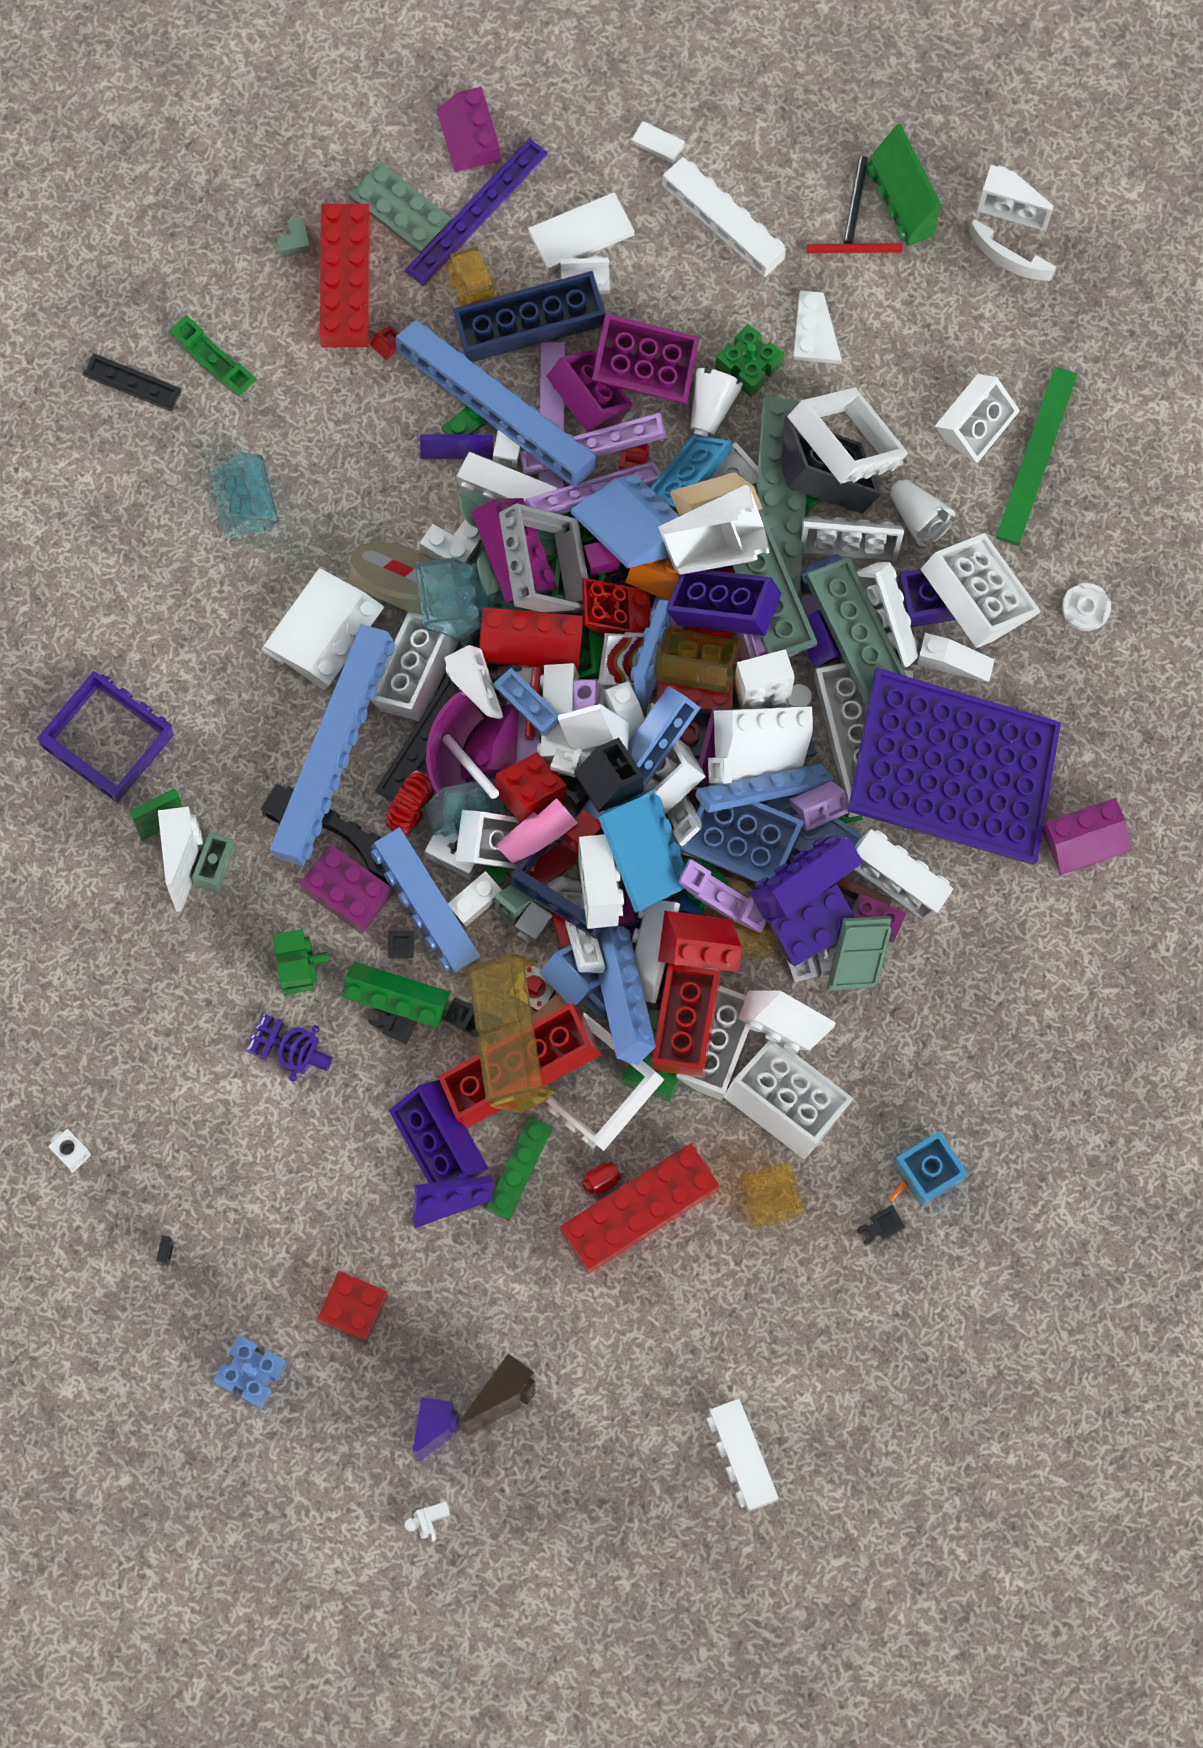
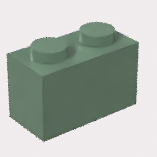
(214, 862)

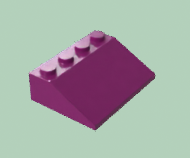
(645, 359)

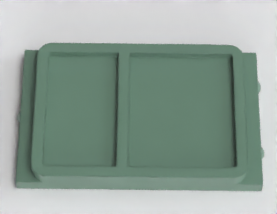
(859, 953)

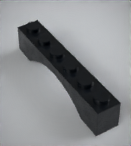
(276, 805)

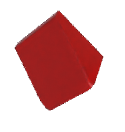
(385, 342)

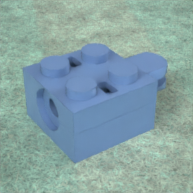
(574, 986)

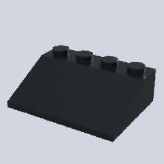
(810, 475)

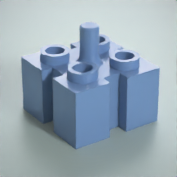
(250, 1372)

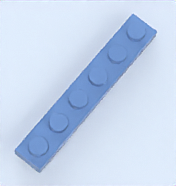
(762, 787)

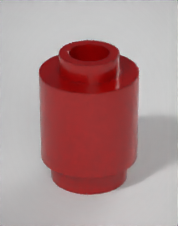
(601, 1178)

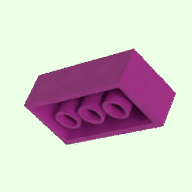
(490, 530)

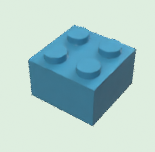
(930, 1168)

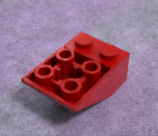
(615, 608)

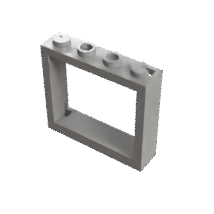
(569, 553)

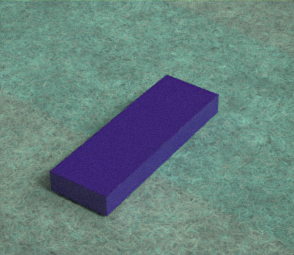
(455, 446)

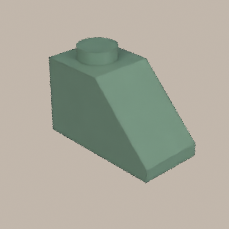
(511, 904)

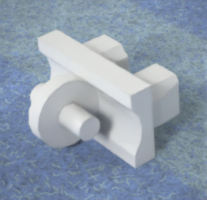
(567, 760)

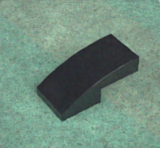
(462, 1016)

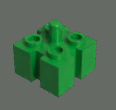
(749, 360)
(296, 961)

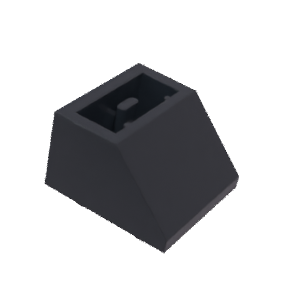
(610, 775)

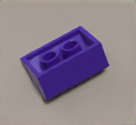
(434, 1426)

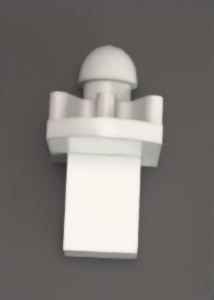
(424, 1519)

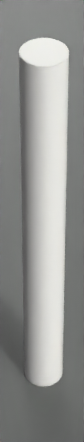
(470, 766)

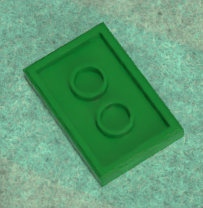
(146, 815)

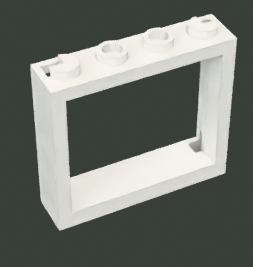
(810, 425)
(624, 1112)

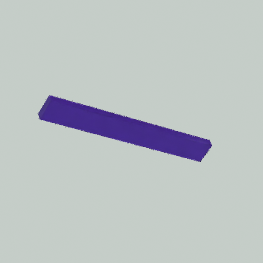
(476, 212)

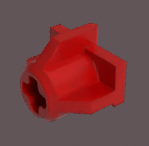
(634, 456)

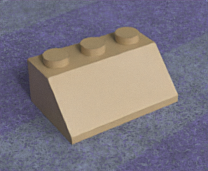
(701, 493)

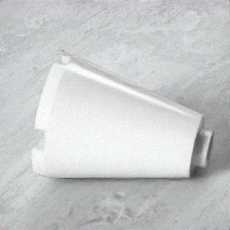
(712, 400)
(921, 512)

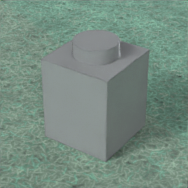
(533, 924)

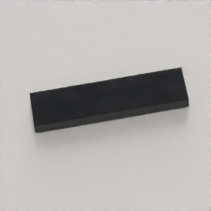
(132, 382)

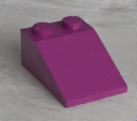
(493, 744)

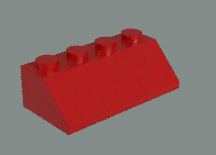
(530, 638)

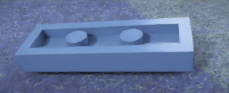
(527, 701)

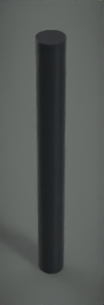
(856, 199)

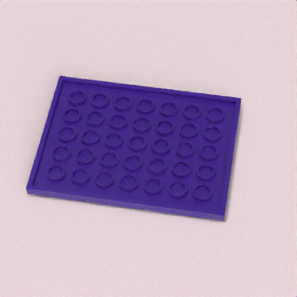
(954, 766)

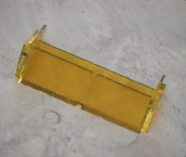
(507, 1033)

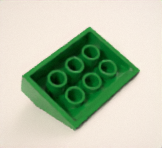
(904, 187)

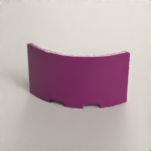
(459, 719)

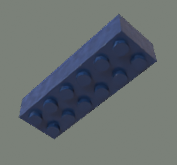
(529, 316)

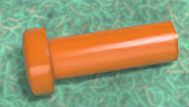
(897, 1191)

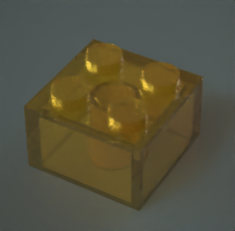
(469, 277)
(771, 1195)

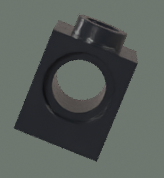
(575, 799)

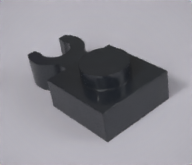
(395, 1026)
(885, 1223)

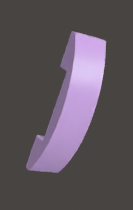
(721, 897)

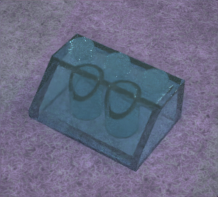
(244, 495)
(448, 597)
(445, 808)

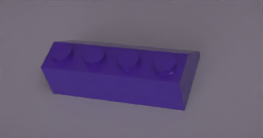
(435, 1136)

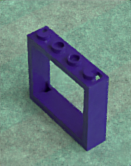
(124, 698)

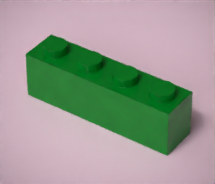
(395, 994)

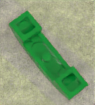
(211, 357)

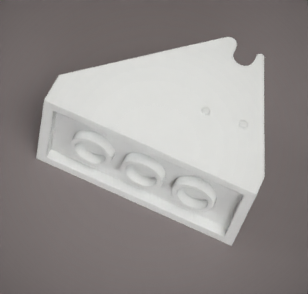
(716, 534)

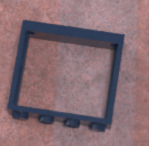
(549, 898)

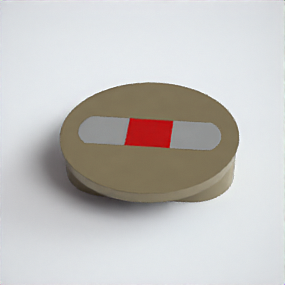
(387, 573)

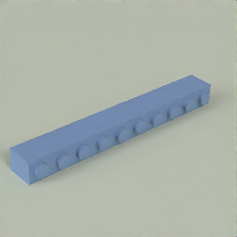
(495, 403)
(332, 745)

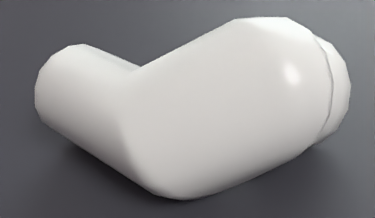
(564, 884)

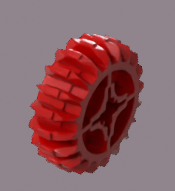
(408, 802)

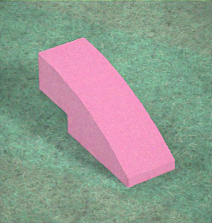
(536, 832)

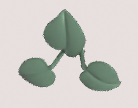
(469, 502)

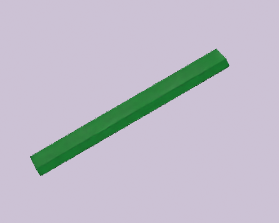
(1036, 456)

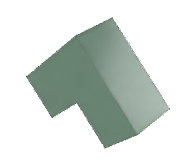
(296, 242)

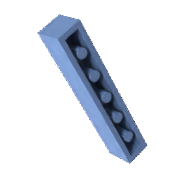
(657, 735)
(424, 901)
(624, 996)

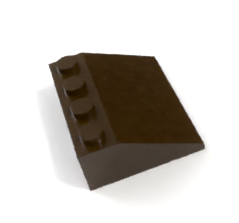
(503, 1393)

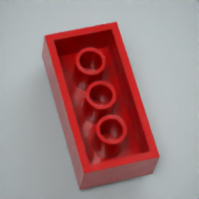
(686, 1020)

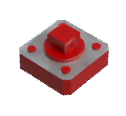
(538, 989)

